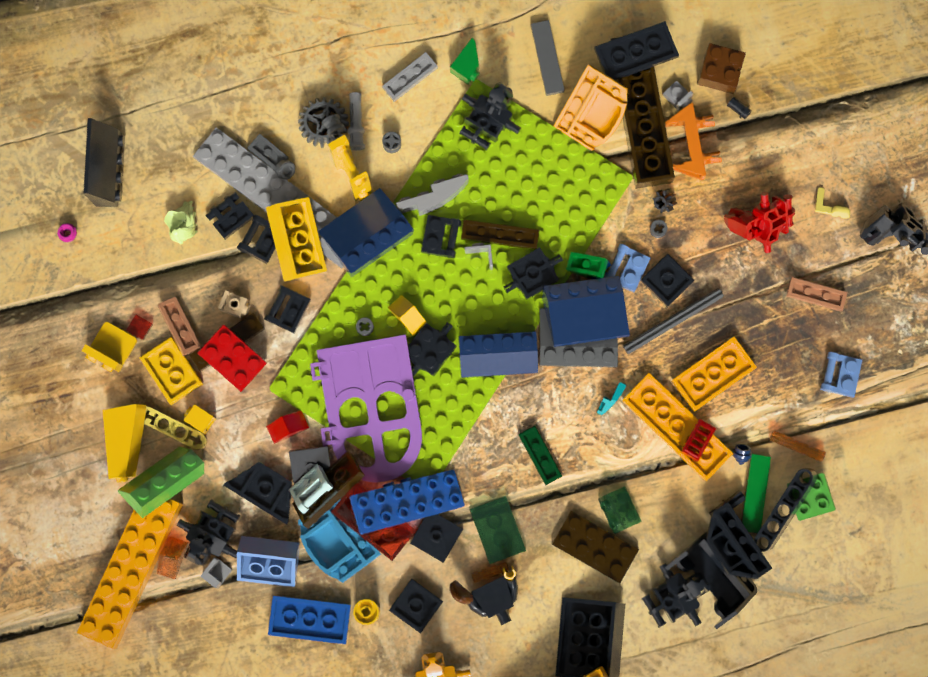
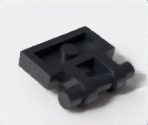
(232, 220)

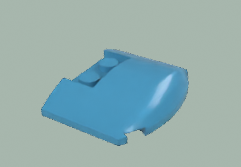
(336, 547)

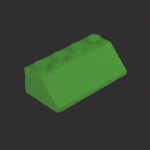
(162, 480)

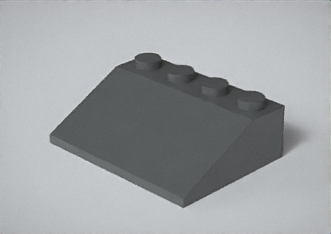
(588, 354)

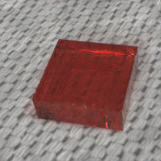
(139, 327)

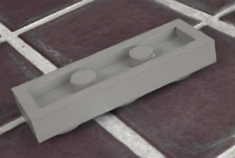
(409, 77)

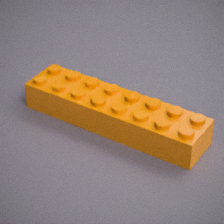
(128, 574)

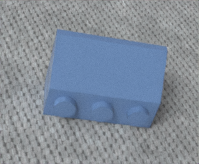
(267, 561)

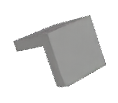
(216, 573)

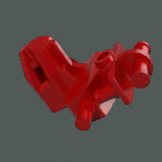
(764, 221)

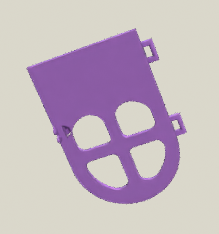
(367, 372)

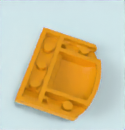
(593, 109)

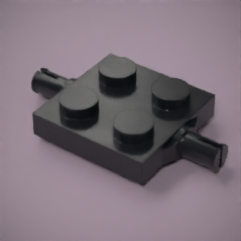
(532, 273)
(430, 349)

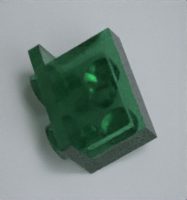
(619, 510)

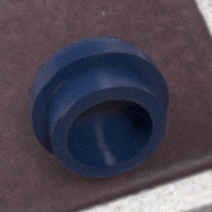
(742, 453)

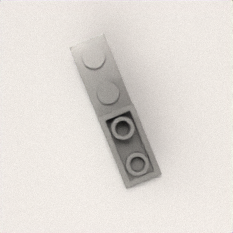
(441, 193)

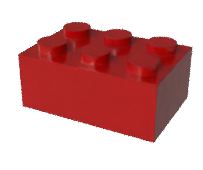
(232, 357)

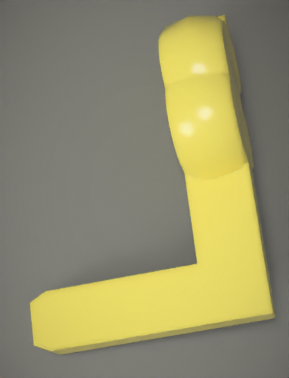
(843, 212)

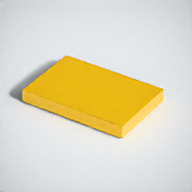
(171, 371)

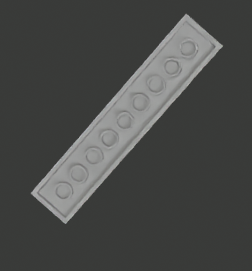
(256, 180)

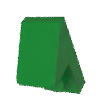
(587, 265)

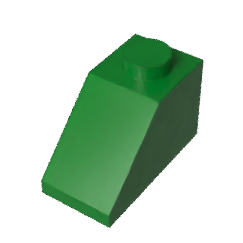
(466, 64)

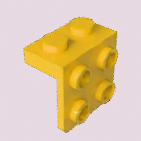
(110, 347)

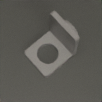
(478, 248)

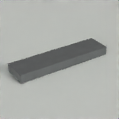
(547, 58)

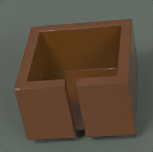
(721, 68)

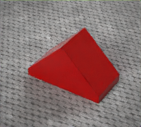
(287, 426)

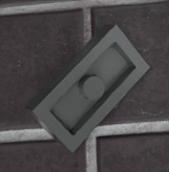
(266, 152)

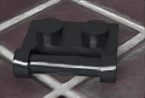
(435, 233)
(265, 245)
(293, 311)

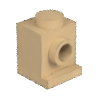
(226, 302)

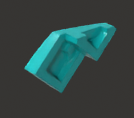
(607, 403)

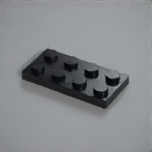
(636, 51)

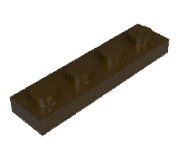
(500, 234)
(244, 329)

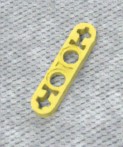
(171, 429)

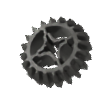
(327, 107)

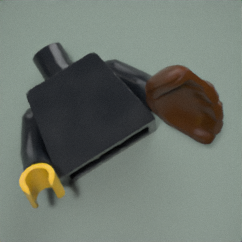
(491, 598)

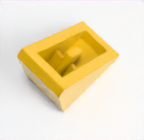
(407, 314)

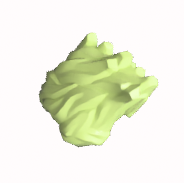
(181, 223)

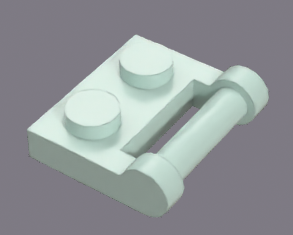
(308, 484)

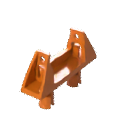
(691, 123)

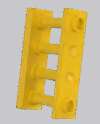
(343, 158)

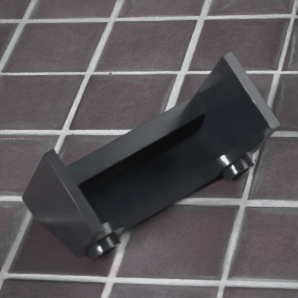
(730, 590)

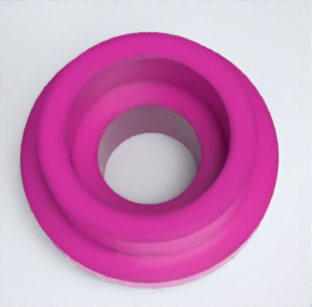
(63, 228)

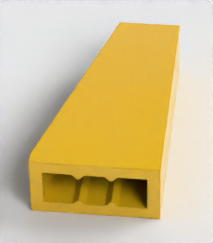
(123, 440)

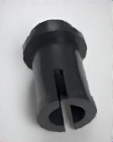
(739, 108)

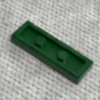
(540, 455)

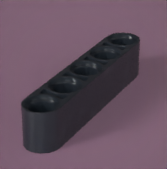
(793, 505)

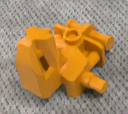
(437, 669)

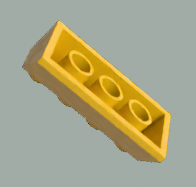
(296, 239)

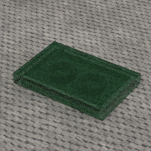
(497, 530)

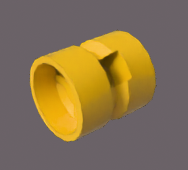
(366, 612)

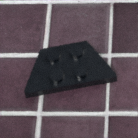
(265, 490)

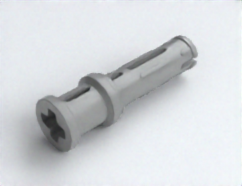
(356, 130)

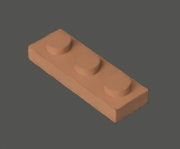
(816, 294)
(179, 326)

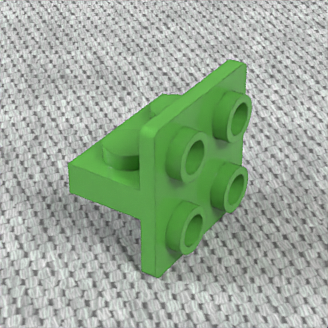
(817, 501)

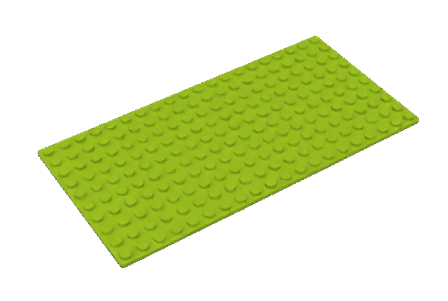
(520, 181)

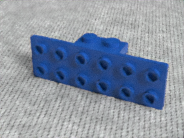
(406, 501)

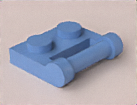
(634, 269)
(847, 375)

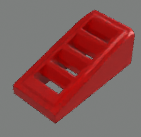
(691, 454)

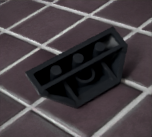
(734, 545)

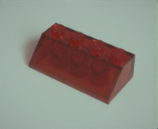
(387, 540)

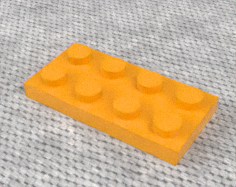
(714, 374)

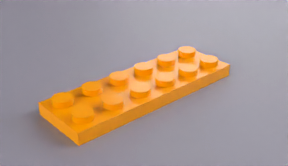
(674, 425)

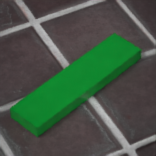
(755, 492)

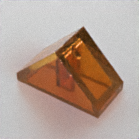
(171, 557)

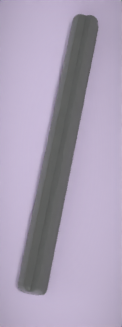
(672, 321)

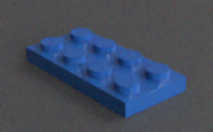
(309, 620)

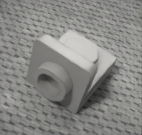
(678, 96)

